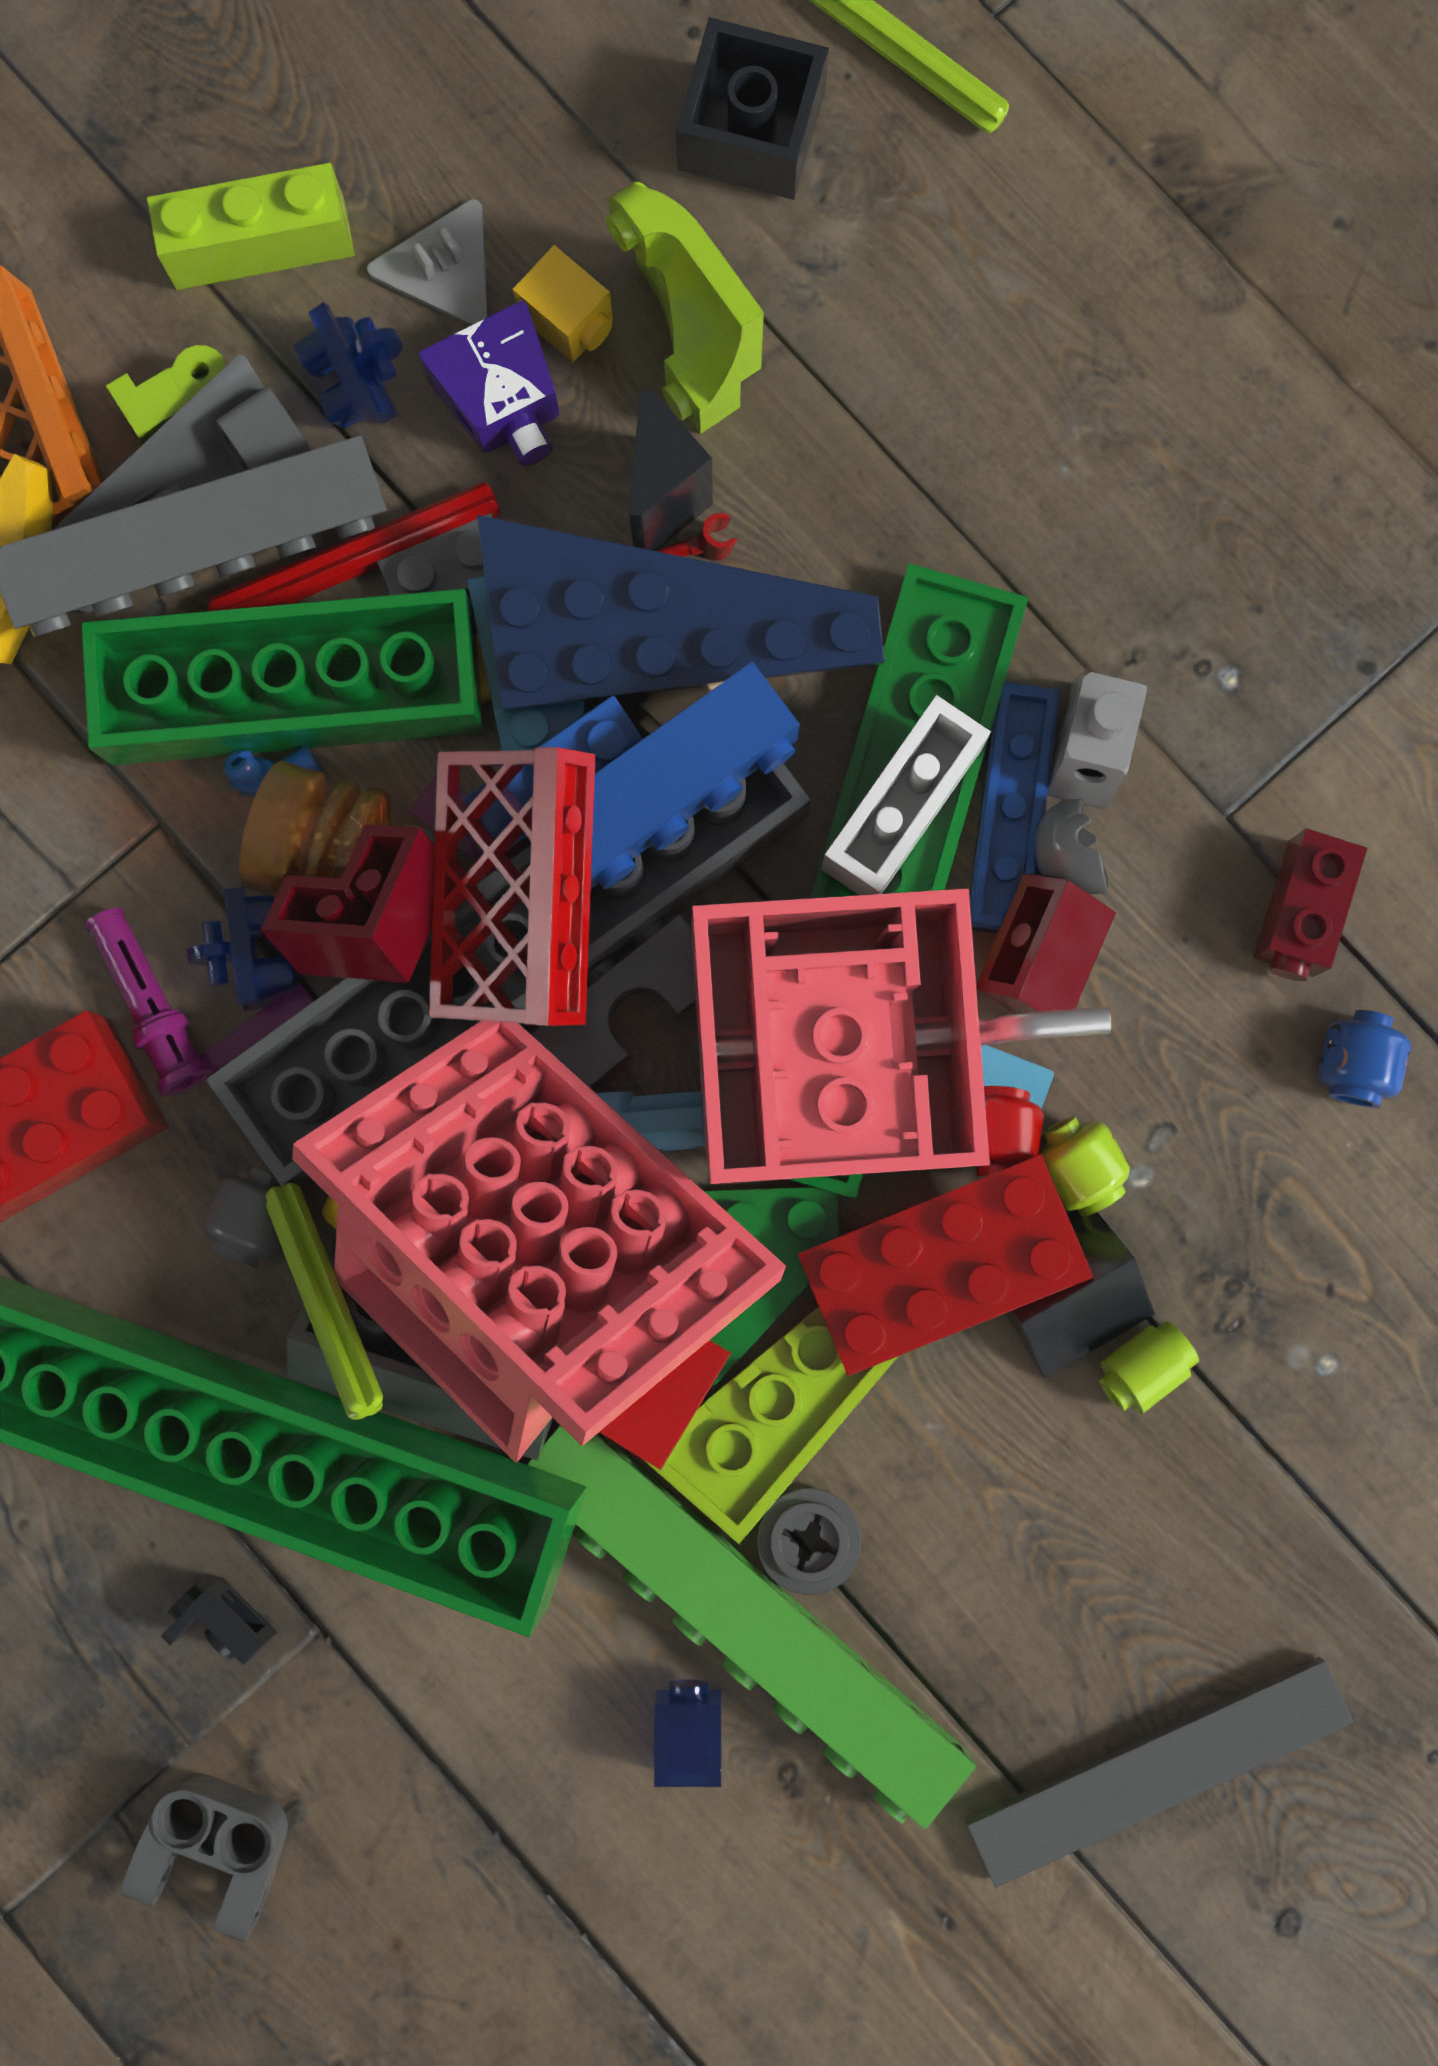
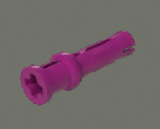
(158, 1026)

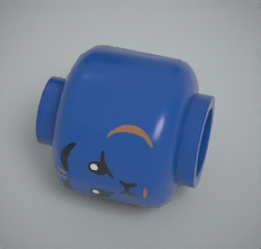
(1364, 1059)

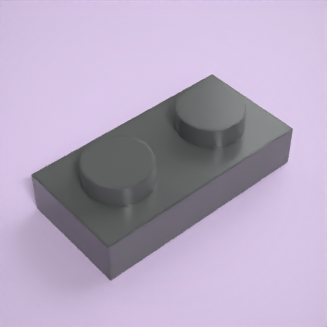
(436, 563)

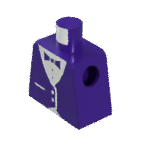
(497, 383)

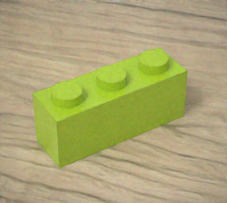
(251, 226)

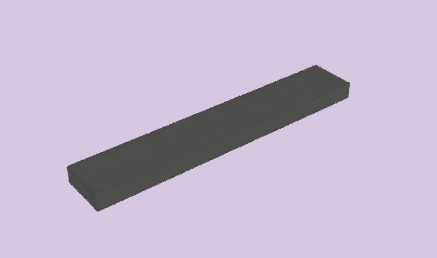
(1158, 1771)

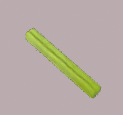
(919, 60)
(324, 1302)

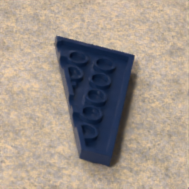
(623, 620)

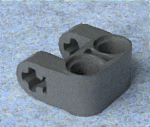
(213, 1844)

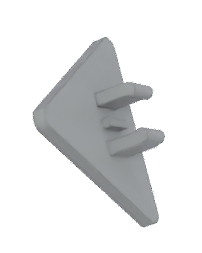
(441, 265)

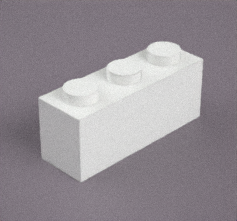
(905, 799)

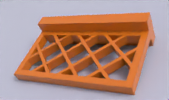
(46, 399)

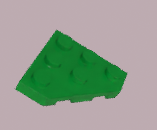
(786, 1224)

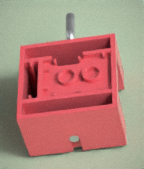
(847, 1035)

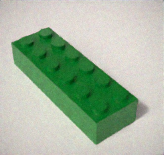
(282, 677)

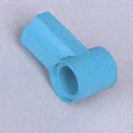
(665, 1120)

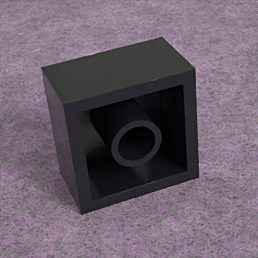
(751, 108)

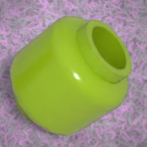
(1085, 1164)

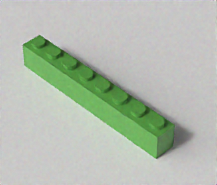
(760, 1630)

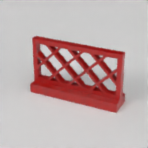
(552, 887)

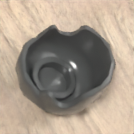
(1064, 851)

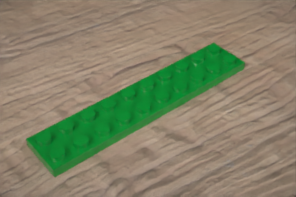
(945, 642)

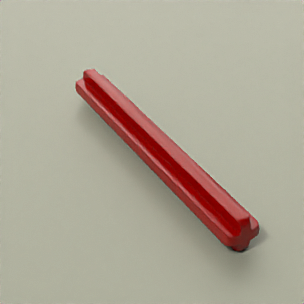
(358, 553)

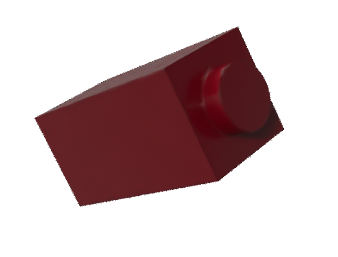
(1309, 905)

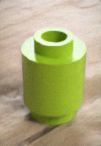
(1148, 1367)

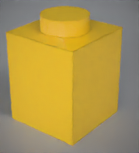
(566, 304)

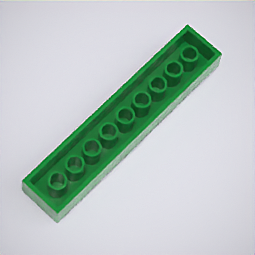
(282, 1460)

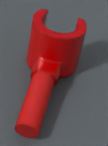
(703, 542)

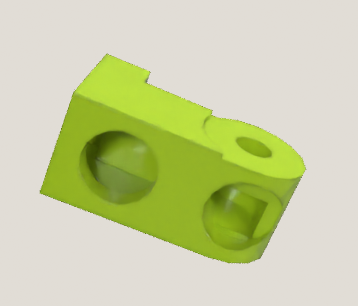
(163, 395)

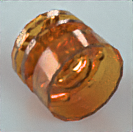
(301, 830)

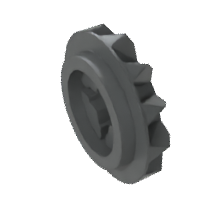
(822, 1569)

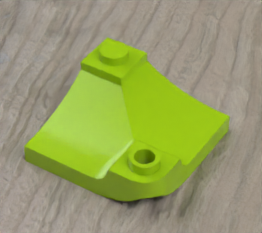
(704, 302)

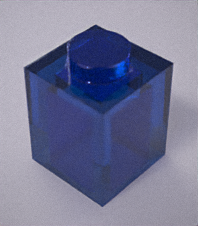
(687, 1735)

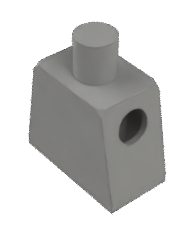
(1096, 735)

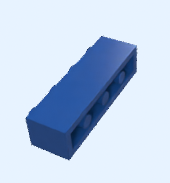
(685, 767)

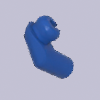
(248, 770)

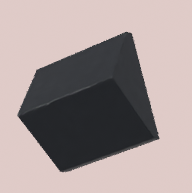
(669, 476)
(1089, 1313)

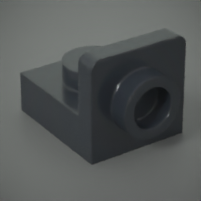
(230, 1621)

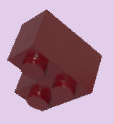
(367, 920)

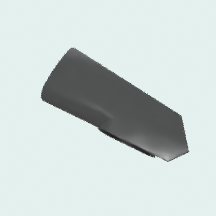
(216, 434)

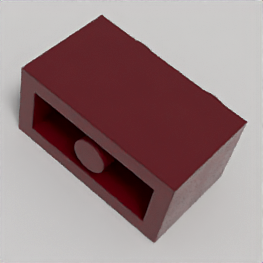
(1045, 946)

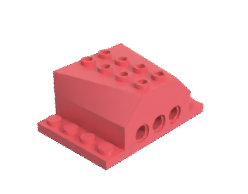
(526, 1237)

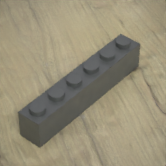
(189, 532)

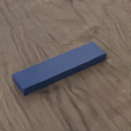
(1012, 799)

